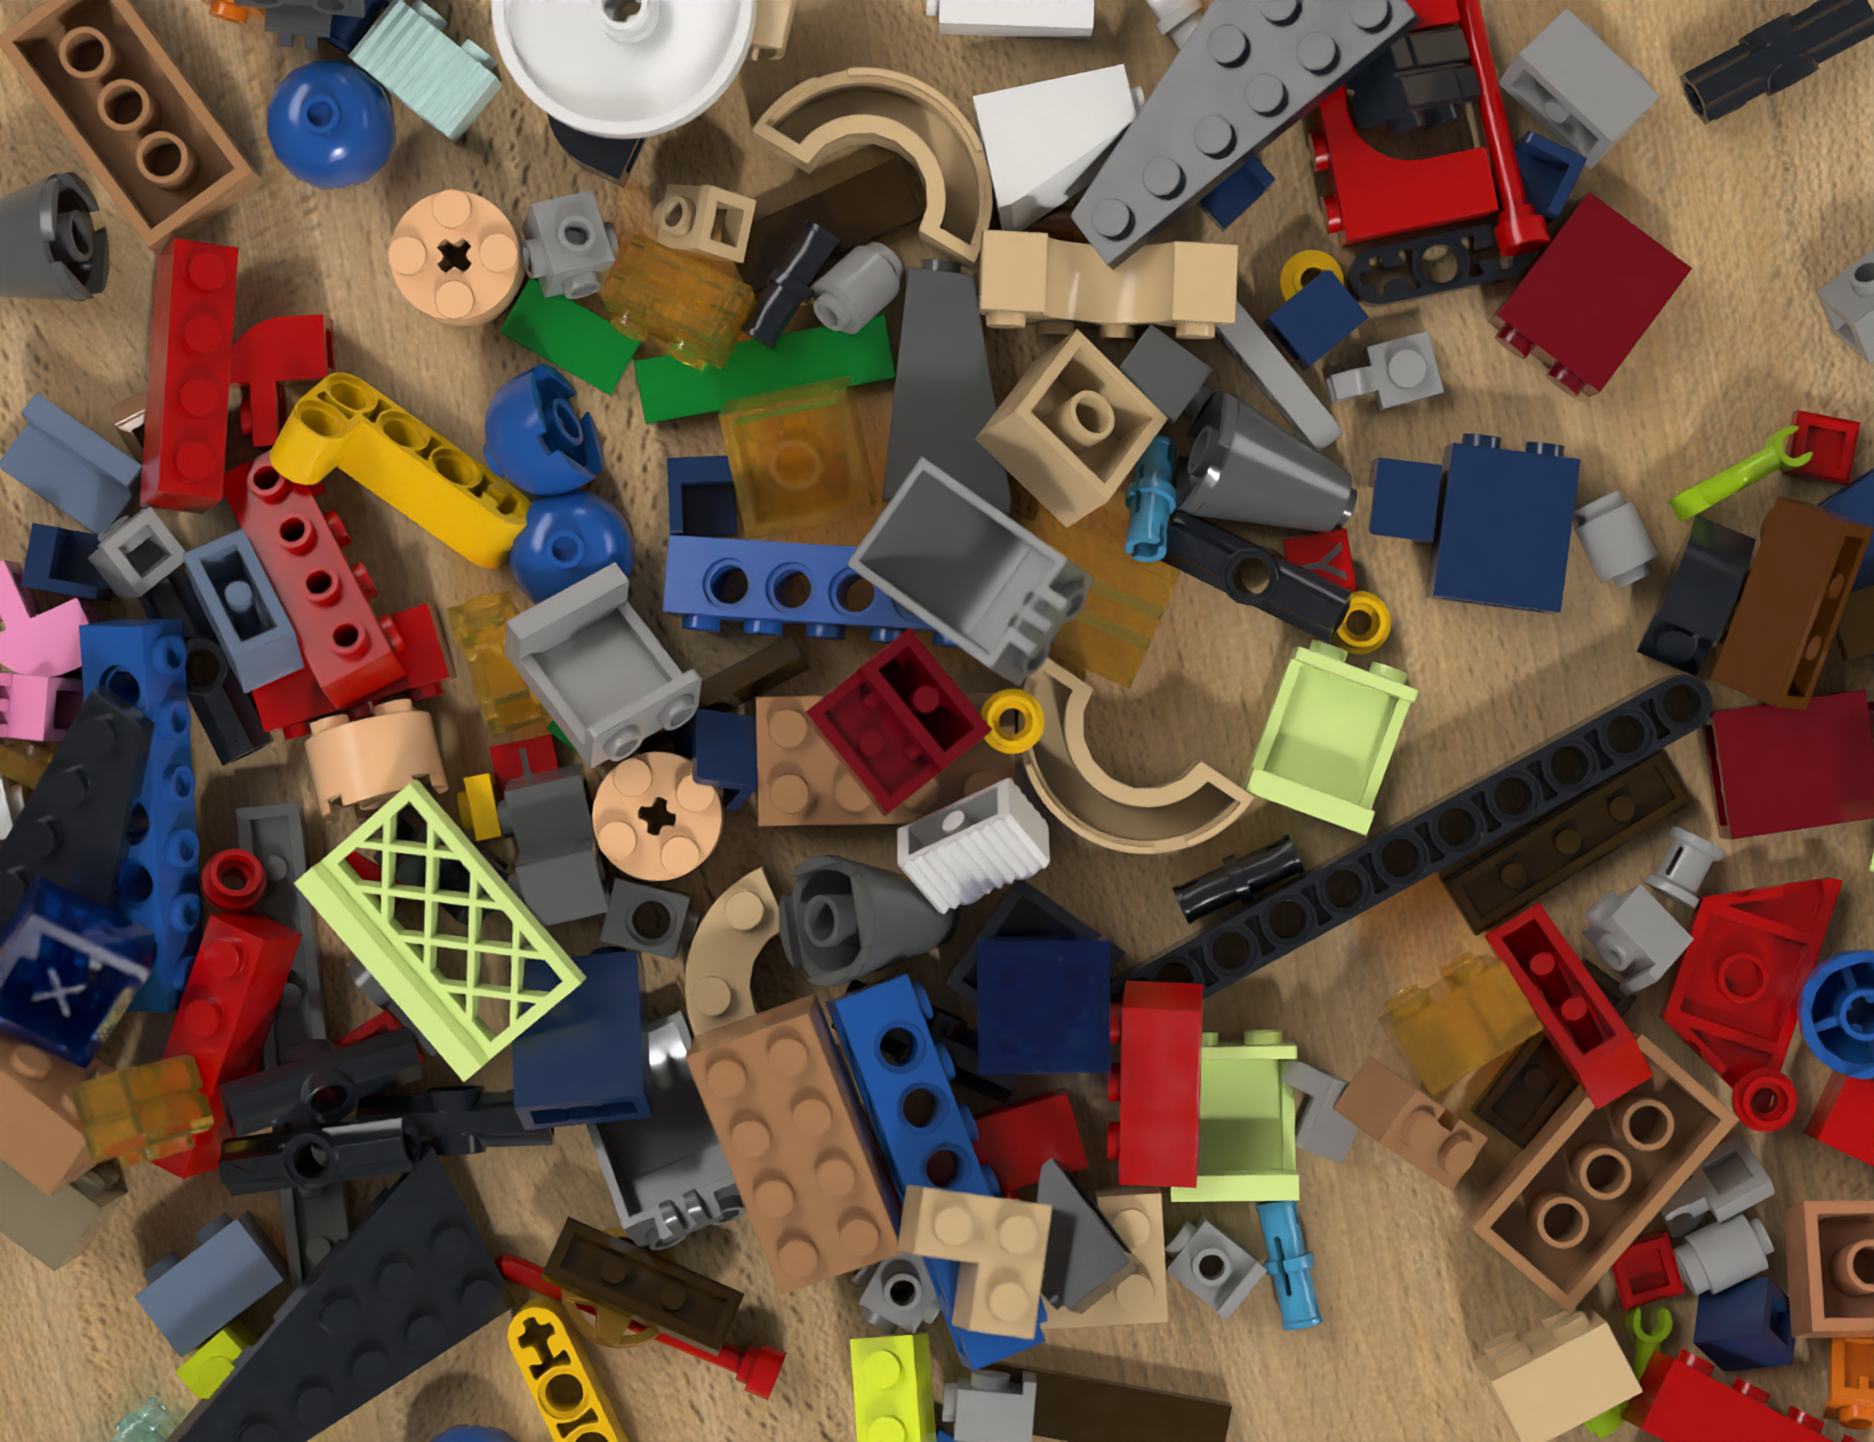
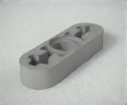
(1278, 381)

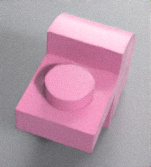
(36, 640)
(38, 706)

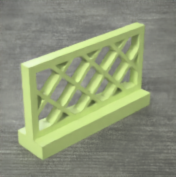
(394, 952)

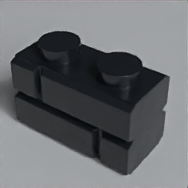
(1416, 83)

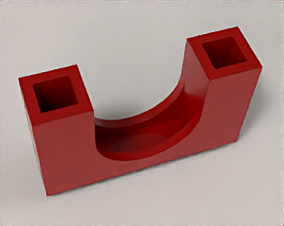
(1388, 196)

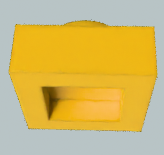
(479, 807)

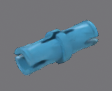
(1151, 501)
(1289, 1264)

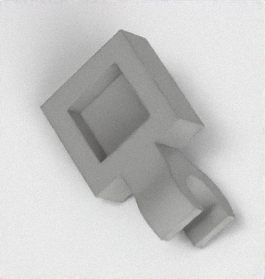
(1395, 372)
(1724, 1183)

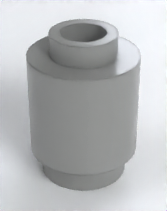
(858, 287)
(1615, 539)
(1723, 1254)

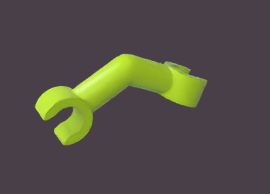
(1738, 477)
(1645, 1344)

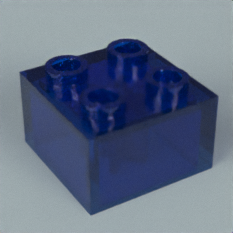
(68, 971)
(1043, 1004)

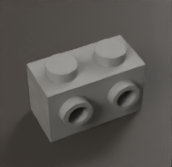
(1578, 88)

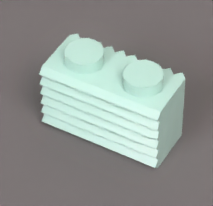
(426, 68)

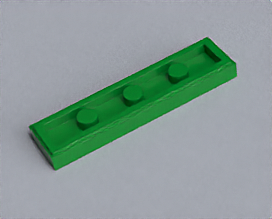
(801, 357)

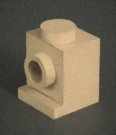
(687, 220)

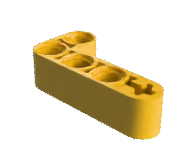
(404, 464)
(562, 1419)

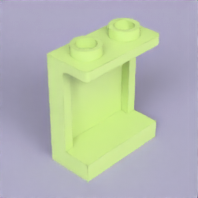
(1329, 736)
(1245, 1121)

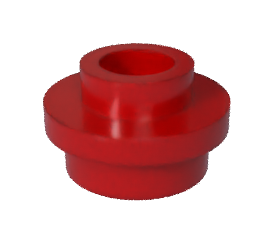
(239, 864)
(1783, 1104)

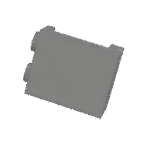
(600, 668)

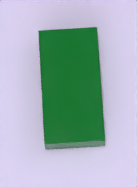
(570, 337)

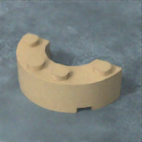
(901, 116)
(1070, 286)
(1106, 810)
(726, 952)

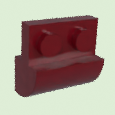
(897, 722)

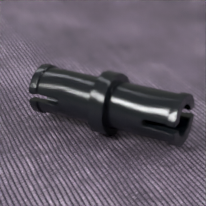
(790, 284)
(1238, 879)

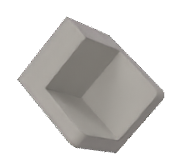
(1320, 1126)

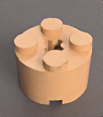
(420, 259)
(373, 758)
(627, 835)

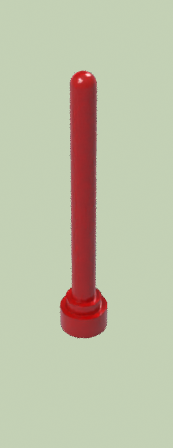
(1519, 225)
(754, 1366)

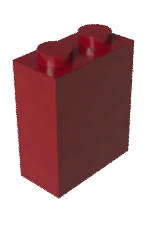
(1588, 297)
(1791, 765)

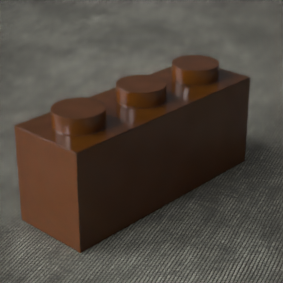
(1791, 603)

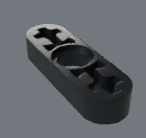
(1395, 290)

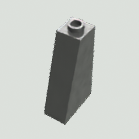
(943, 386)

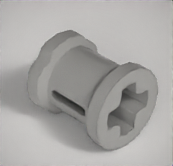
(1684, 867)

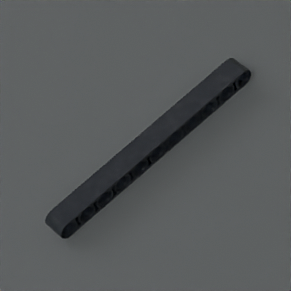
(1420, 830)

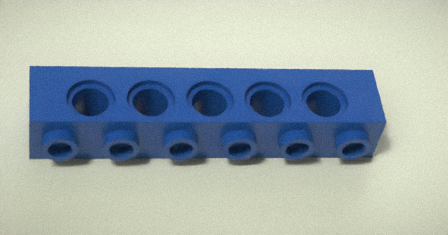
(702, 564)
(160, 878)
(860, 1024)

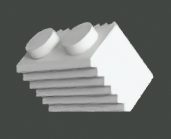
(974, 846)

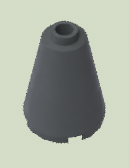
(51, 241)
(1258, 472)
(856, 920)

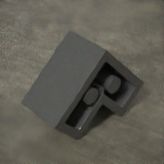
(559, 862)

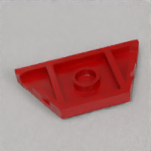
(1744, 974)

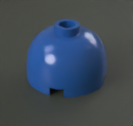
(331, 124)
(538, 437)
(567, 542)
(1838, 1012)

